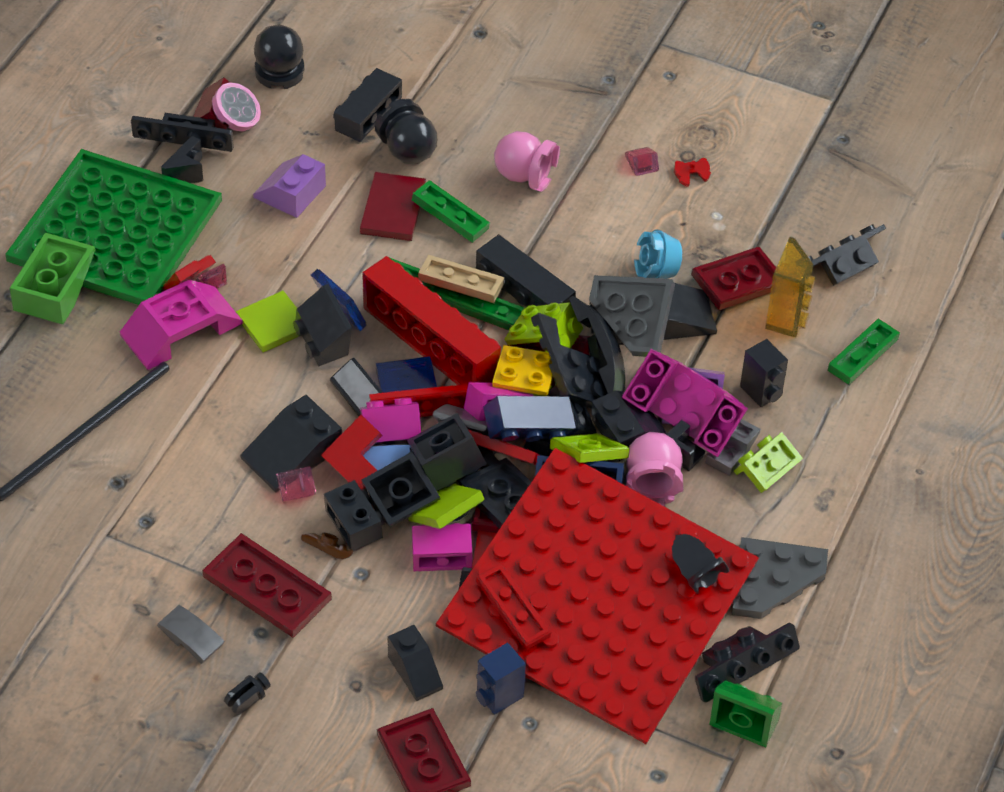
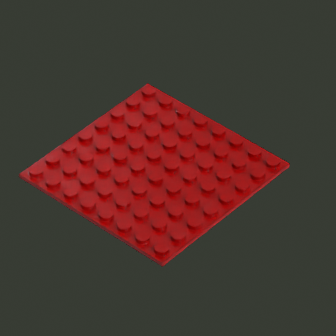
(607, 589)

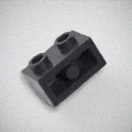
(353, 515)

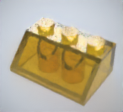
(790, 291)

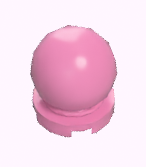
(524, 158)
(655, 466)

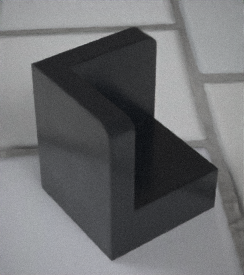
(690, 451)

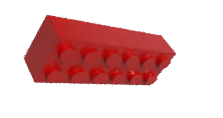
(429, 324)

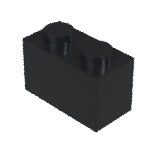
(763, 373)

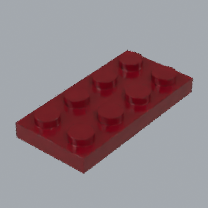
(267, 585)

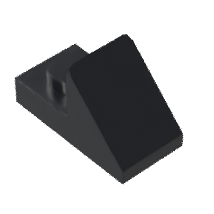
(185, 162)

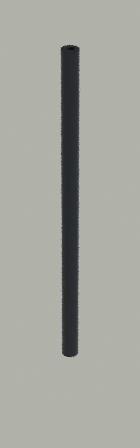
(83, 430)

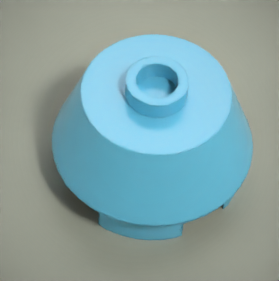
(658, 256)

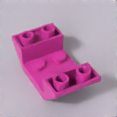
(174, 316)
(683, 394)

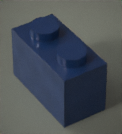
(500, 678)

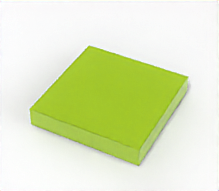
(270, 321)
(590, 447)
(453, 503)

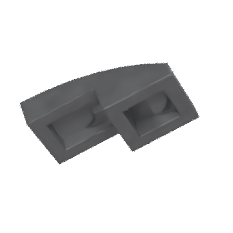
(736, 447)
(191, 632)

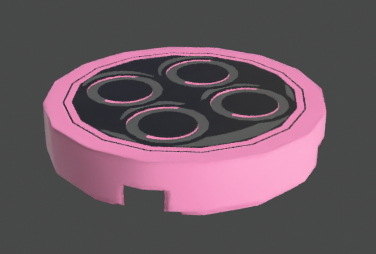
(236, 106)

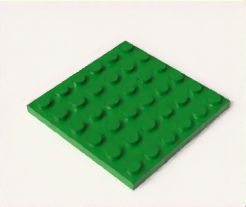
(130, 215)

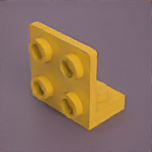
(524, 371)

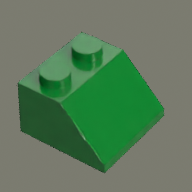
(745, 713)

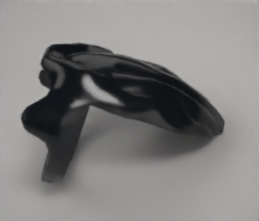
(696, 562)

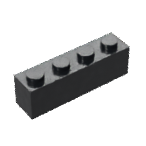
(522, 275)

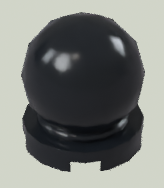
(279, 57)
(407, 132)

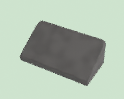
(470, 422)

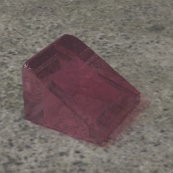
(642, 160)
(214, 277)
(296, 483)

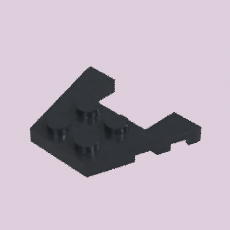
(573, 371)

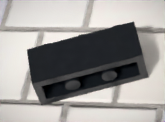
(360, 110)

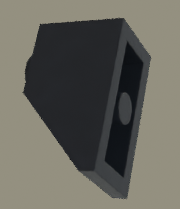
(414, 662)

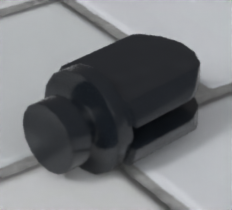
(247, 693)

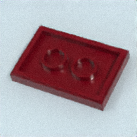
(390, 207)
(736, 277)
(423, 754)

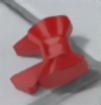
(683, 170)

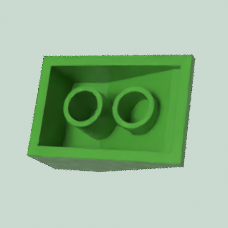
(52, 278)

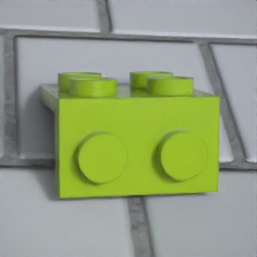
(567, 324)

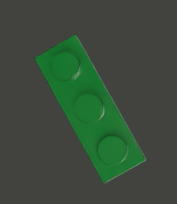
(450, 211)
(863, 351)

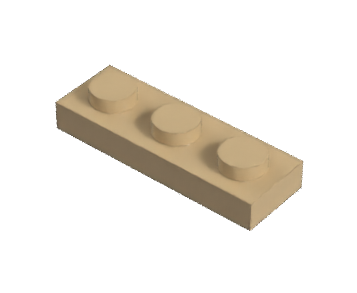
(461, 278)

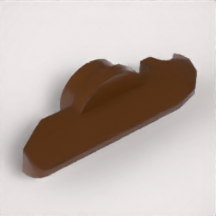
(327, 543)

